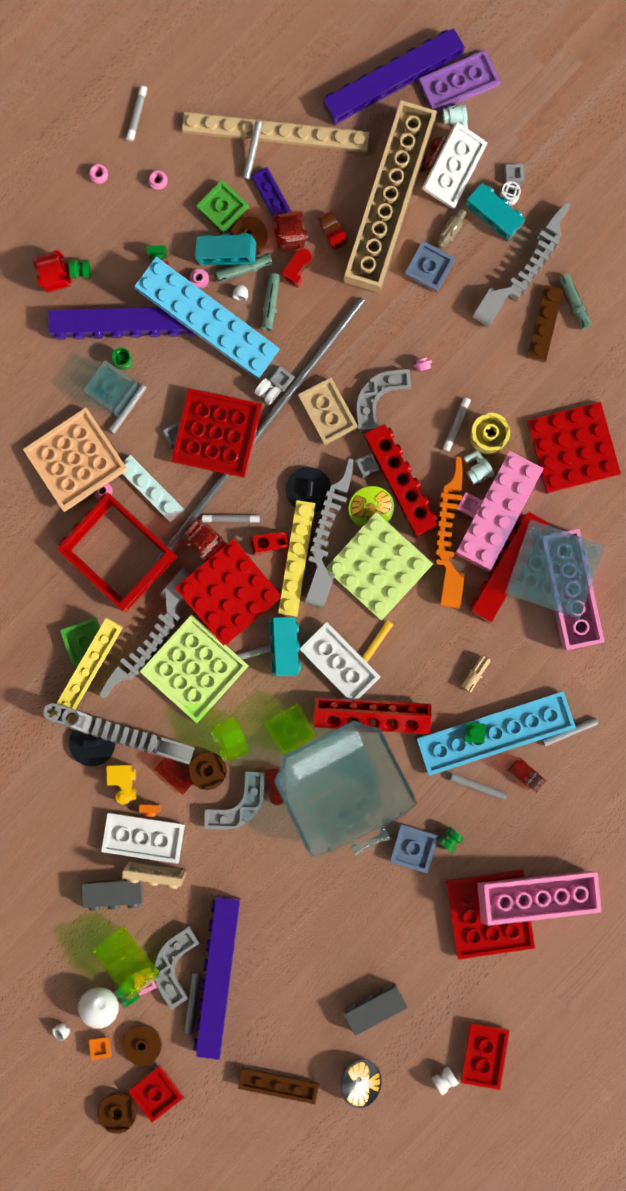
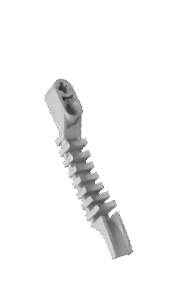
(547, 243)
(322, 578)
(172, 599)
(115, 733)

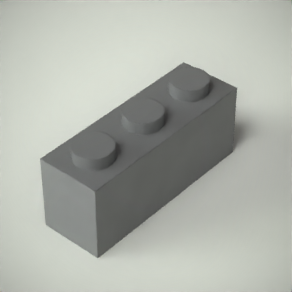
(112, 894)
(374, 1008)

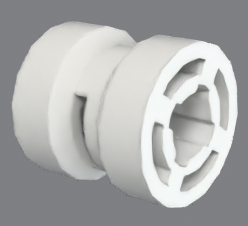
(511, 197)
(267, 391)
(445, 1080)

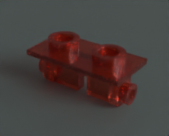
(436, 147)
(174, 775)

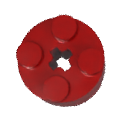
(52, 271)

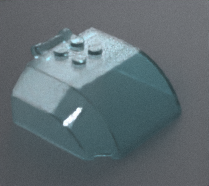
(343, 789)

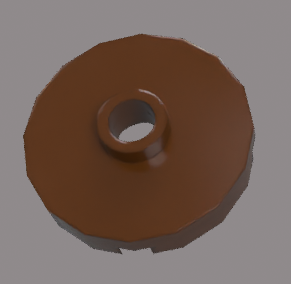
(254, 226)
(217, 767)
(142, 1034)
(117, 1123)

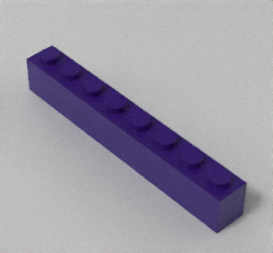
(393, 76)
(114, 323)
(217, 977)

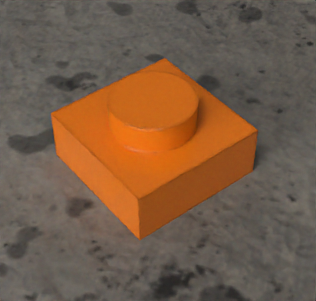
(150, 809)
(100, 1047)

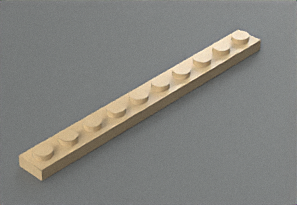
(276, 132)

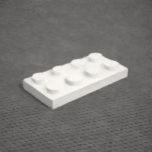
(454, 165)
(340, 662)
(143, 838)

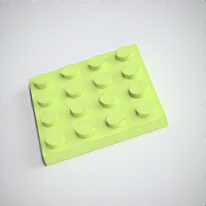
(379, 566)
(194, 669)

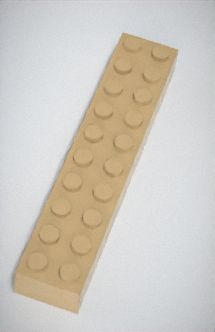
(390, 196)

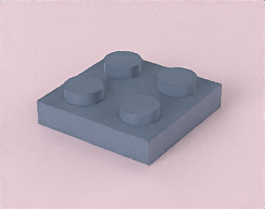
(430, 266)
(414, 848)

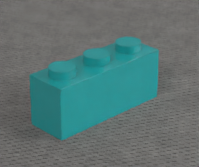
(495, 211)
(225, 249)
(284, 646)

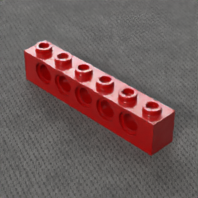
(418, 525)
(385, 715)

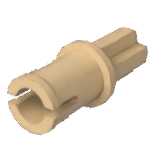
(475, 674)

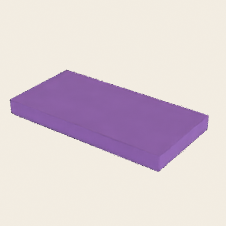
(459, 81)

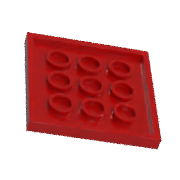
(216, 433)
(573, 447)
(228, 592)
(474, 937)

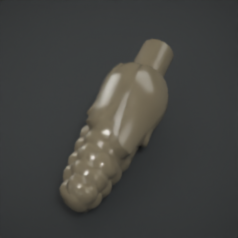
(451, 229)

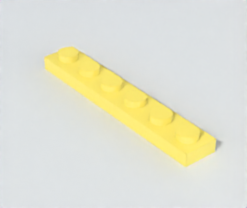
(296, 558)
(89, 665)

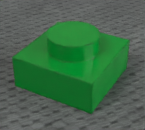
(157, 251)
(474, 732)

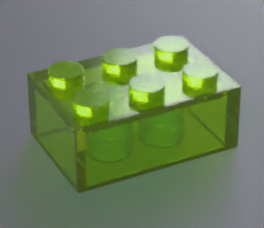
(126, 963)

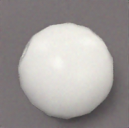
(98, 1007)

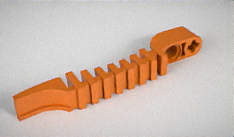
(453, 580)

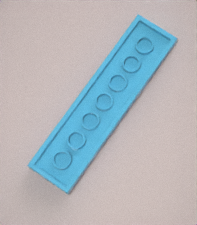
(206, 318)
(502, 732)

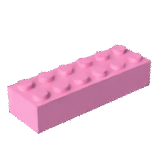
(499, 511)
(584, 631)
(539, 897)

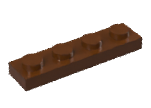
(545, 323)
(278, 1085)

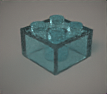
(110, 388)

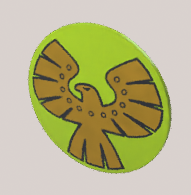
(368, 502)

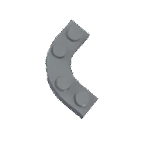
(373, 390)
(243, 812)
(165, 964)

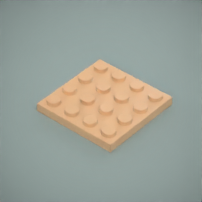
(75, 459)

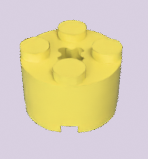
(500, 433)

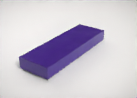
(270, 192)

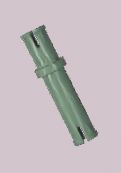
(240, 269)
(270, 302)
(579, 309)

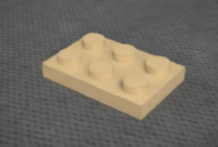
(328, 411)
(154, 874)

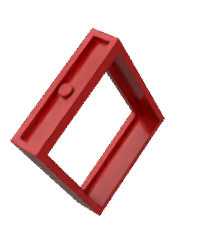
(79, 531)

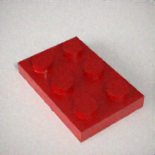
(485, 1056)

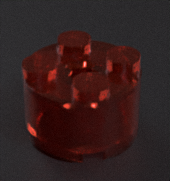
(289, 231)
(203, 539)

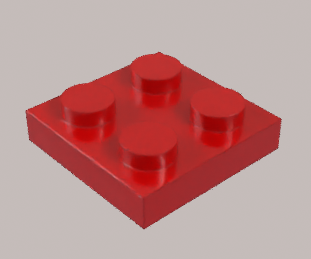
(156, 1094)

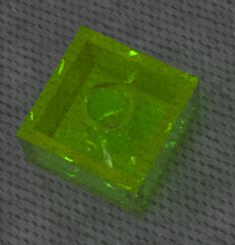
(291, 729)
(231, 739)

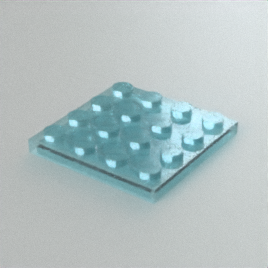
(554, 569)

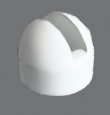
(240, 293)
(61, 1032)

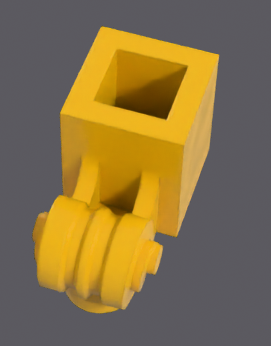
(123, 777)

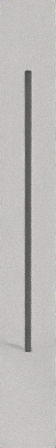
(267, 421)

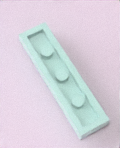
(152, 489)

